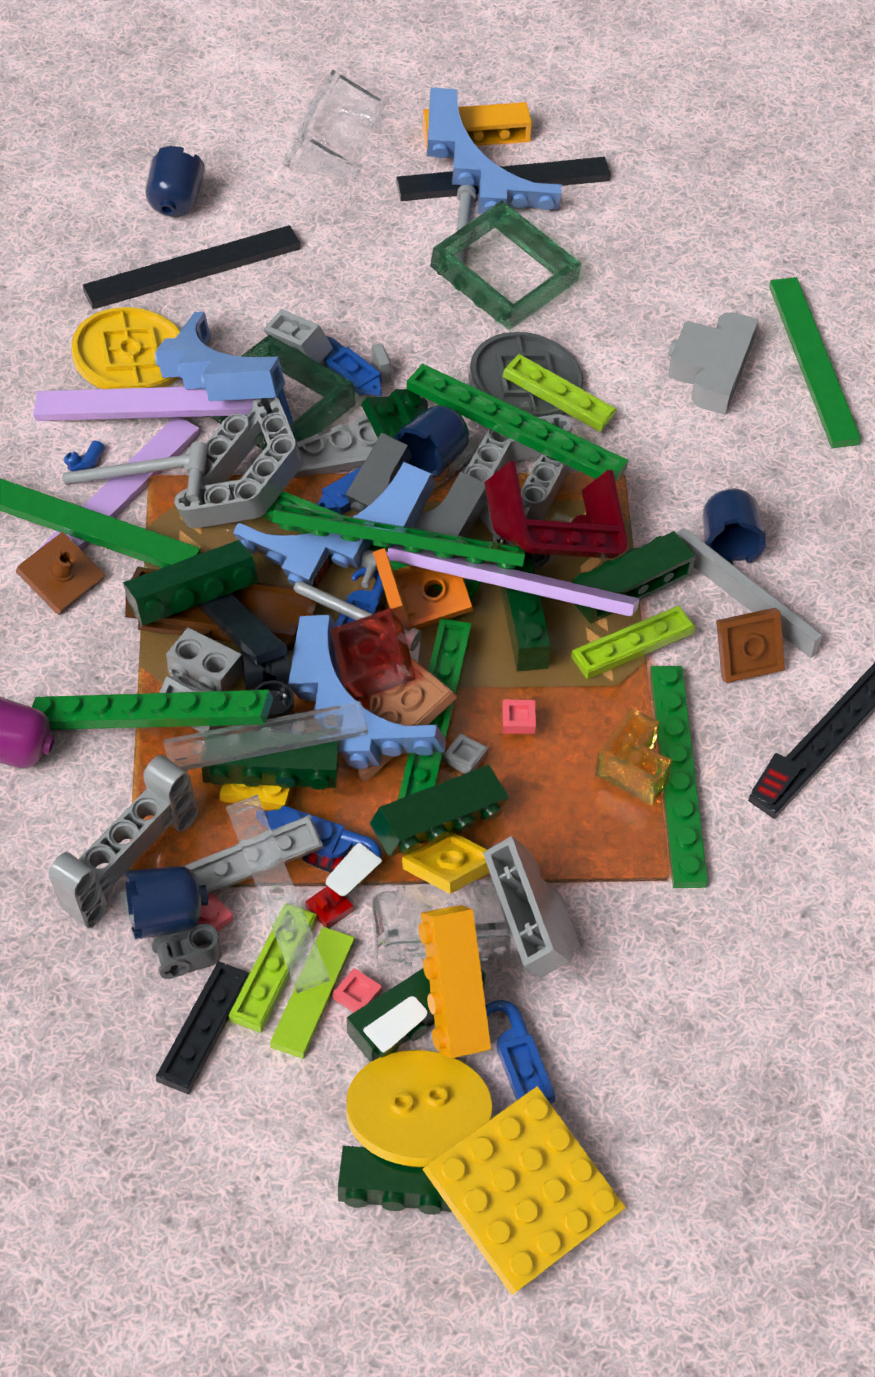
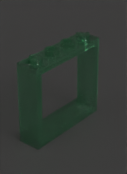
(528, 238)
(335, 389)

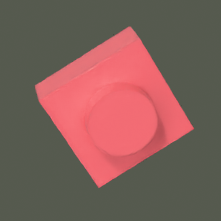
(518, 717)
(215, 913)
(356, 991)

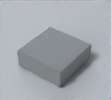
(381, 362)
(465, 754)

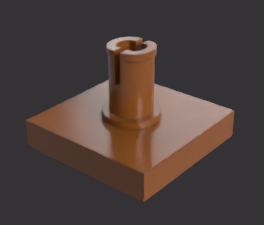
(60, 573)
(750, 645)

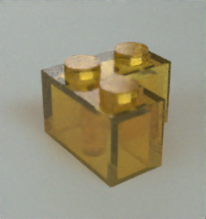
(630, 760)

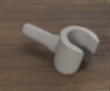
(368, 562)

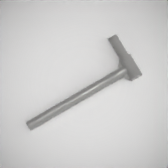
(193, 461)

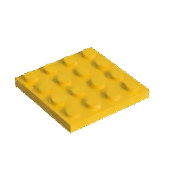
(524, 1189)

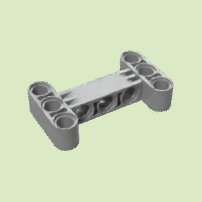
(81, 885)

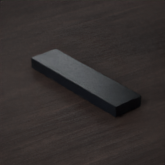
(244, 628)
(202, 1028)

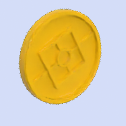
(119, 348)
(416, 1105)

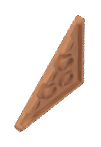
(409, 705)

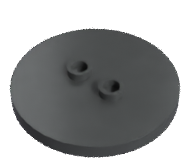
(498, 352)

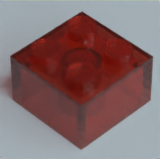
(373, 654)

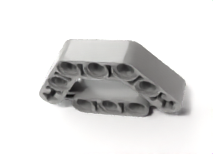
(542, 481)
(261, 484)

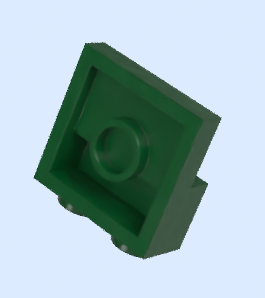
(394, 411)

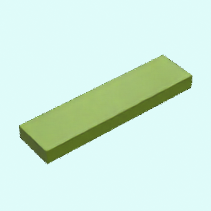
(559, 392)
(633, 642)
(264, 984)
(307, 1007)

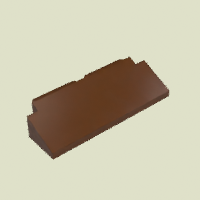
(272, 604)

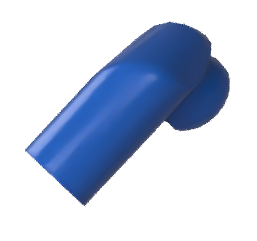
(87, 460)

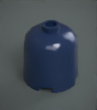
(174, 181)
(435, 438)
(734, 525)
(164, 900)

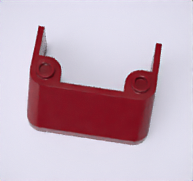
(592, 535)

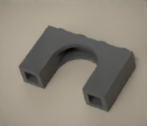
(453, 516)

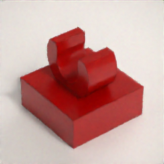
(329, 907)

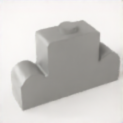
(713, 358)
(531, 908)

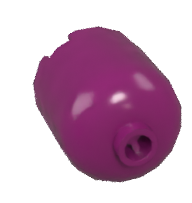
(23, 734)

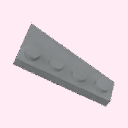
(337, 450)

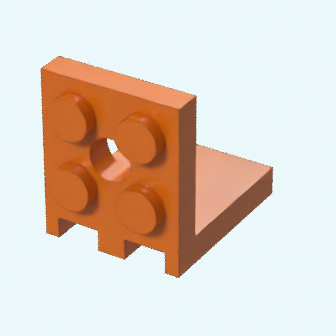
(408, 598)

